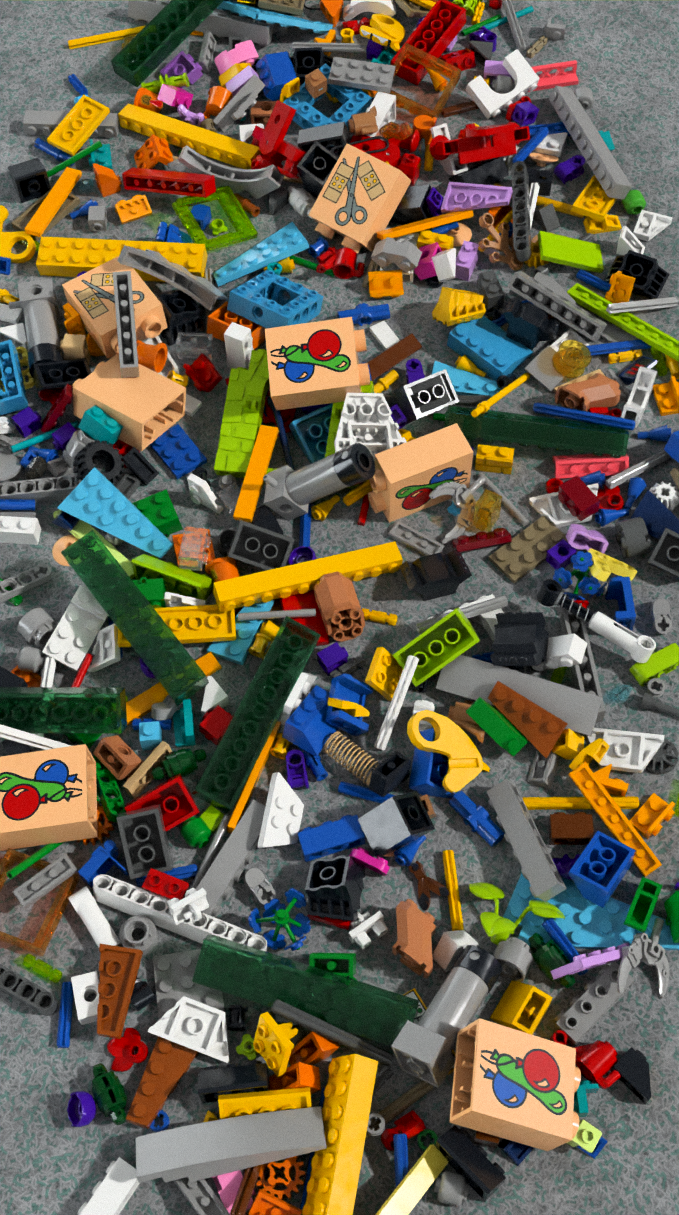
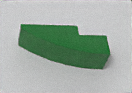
(643, 904)

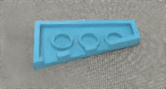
(466, 382)
(237, 650)

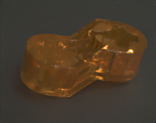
(396, 131)

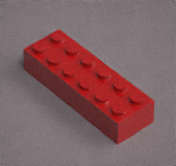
(432, 37)

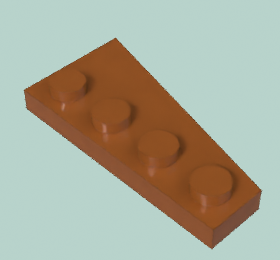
(530, 719)
(117, 979)
(164, 1070)

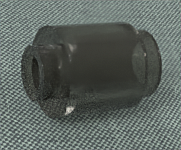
(35, 468)

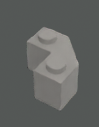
(404, 254)

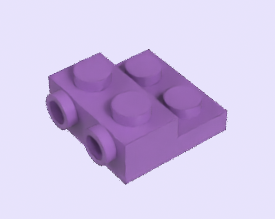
(181, 64)

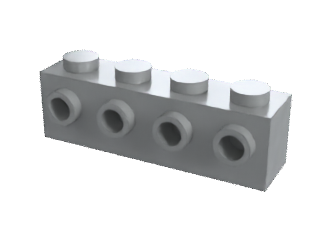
(592, 1005)

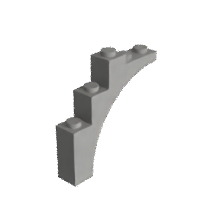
(255, 181)
(174, 274)

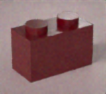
(578, 498)

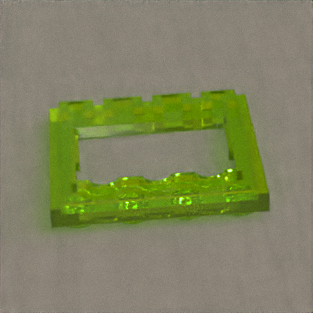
(233, 210)

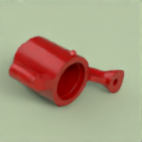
(343, 264)
(595, 1061)

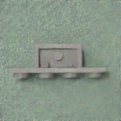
(239, 103)

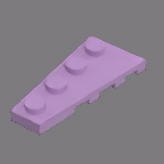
(474, 196)
(593, 960)

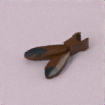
(426, 884)

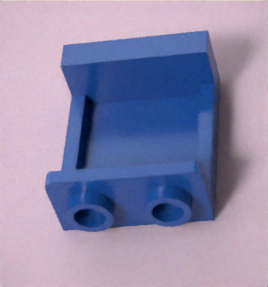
(620, 589)
(352, 690)

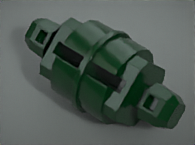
(178, 762)
(550, 957)
(103, 1095)

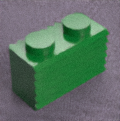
(338, 963)

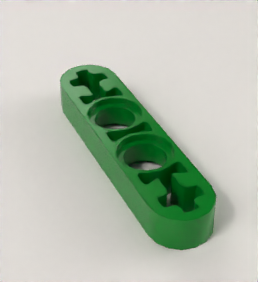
(109, 787)

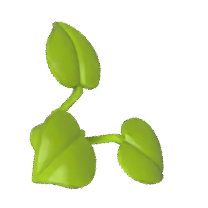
(499, 927)

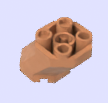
(593, 392)
(339, 607)
(414, 937)

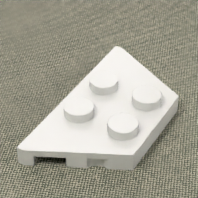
(555, 511)
(297, 695)
(627, 749)
(281, 815)
(195, 1027)

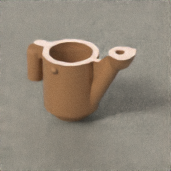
(363, 123)
(464, 721)

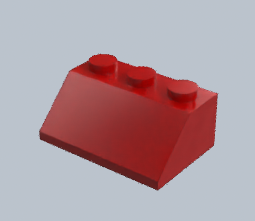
(174, 800)

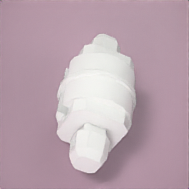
(300, 200)

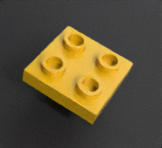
(384, 673)
(274, 1042)

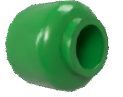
(195, 832)

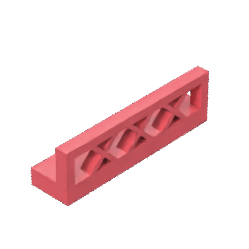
(559, 78)
(583, 464)

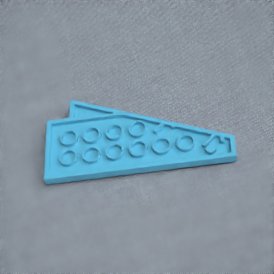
(584, 922)

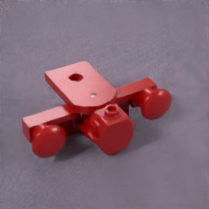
(475, 142)
(272, 143)
(408, 163)

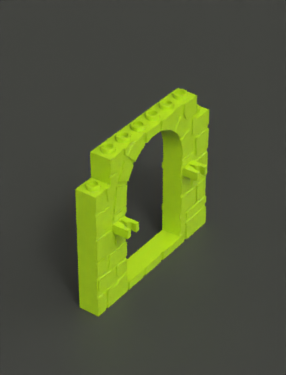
(244, 416)

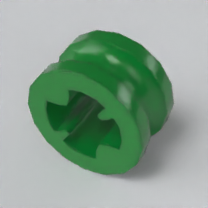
(423, 1134)

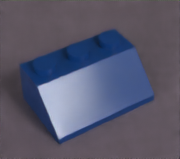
(275, 72)
(307, 723)
(429, 770)
(601, 868)

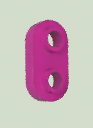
(377, 864)

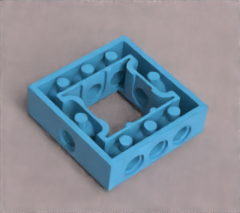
(306, 116)
(252, 301)
(15, 395)

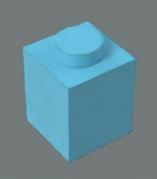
(150, 735)

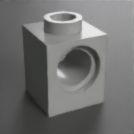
(97, 218)

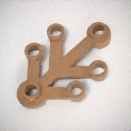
(486, 221)

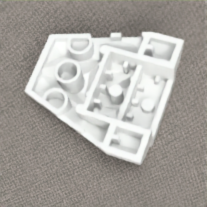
(367, 421)

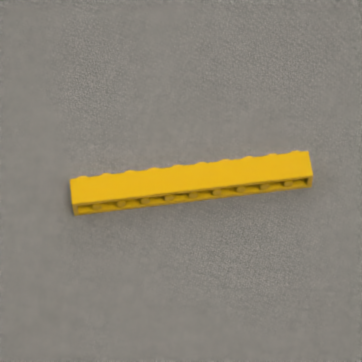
(182, 134)
(304, 576)

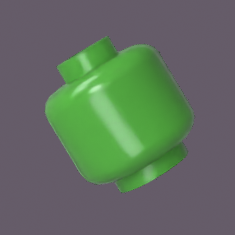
(634, 202)

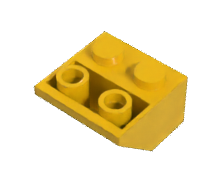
(521, 1007)

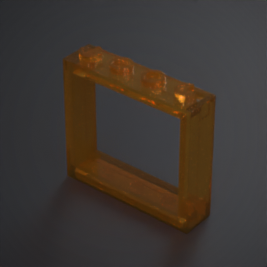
(434, 64)
(55, 912)

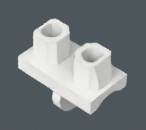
(188, 907)
(374, 923)

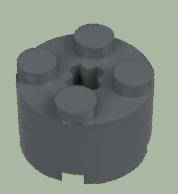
(633, 537)

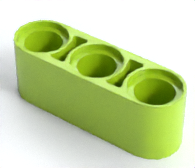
(658, 663)

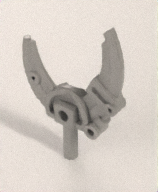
(462, 499)
(650, 953)

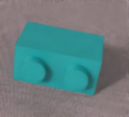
(100, 425)

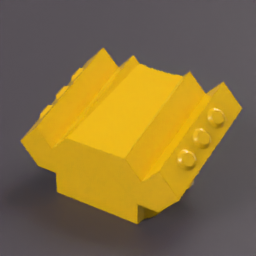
(458, 306)

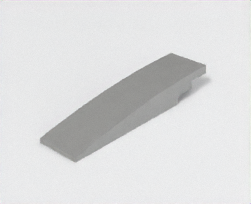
(477, 678)
(228, 1144)

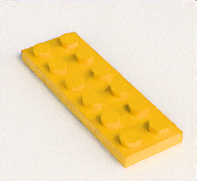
(195, 624)

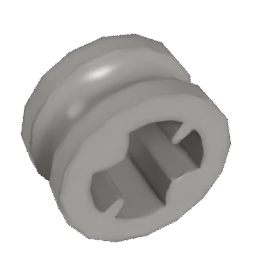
(659, 683)
(381, 1126)

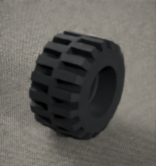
(105, 454)

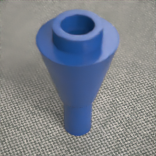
(83, 210)
(443, 229)
(659, 434)
(47, 454)
(593, 478)
(635, 488)
(606, 516)
(406, 853)

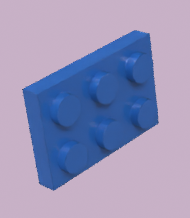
(178, 452)

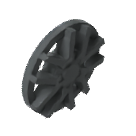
(661, 758)

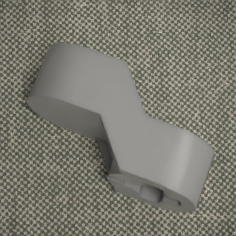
(661, 616)
(165, 709)
(259, 886)

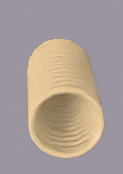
(337, 741)

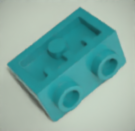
(101, 156)
(184, 725)

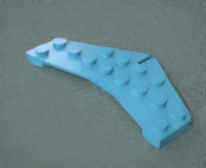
(274, 17)

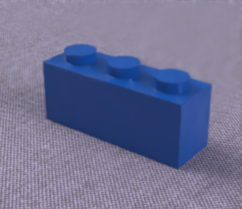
(331, 837)

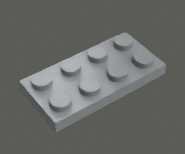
(361, 74)

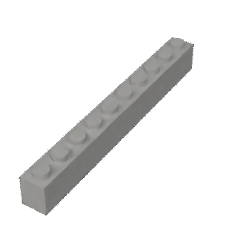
(217, 23)
(590, 143)

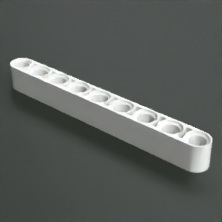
(141, 902)

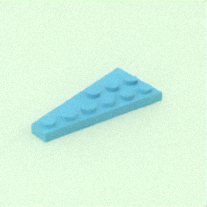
(272, 249)
(105, 507)

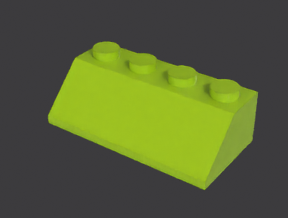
(176, 580)
(438, 645)

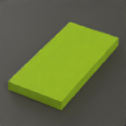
(570, 252)

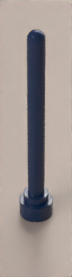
(282, 434)

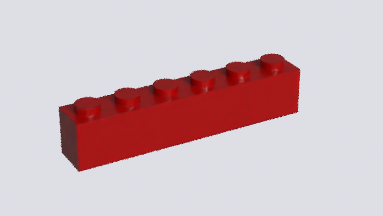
(169, 182)

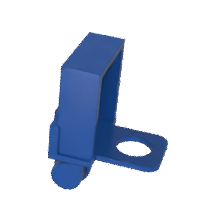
(171, 234)
(101, 862)

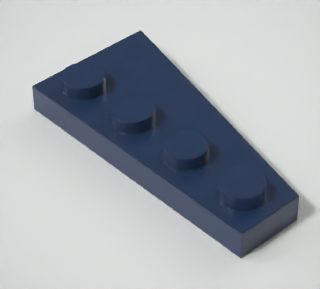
(656, 516)

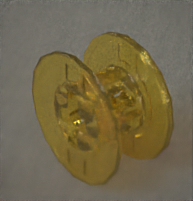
(571, 359)

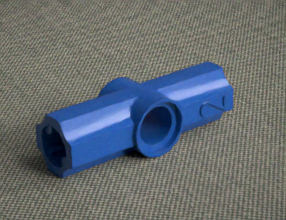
(366, 314)
(476, 818)

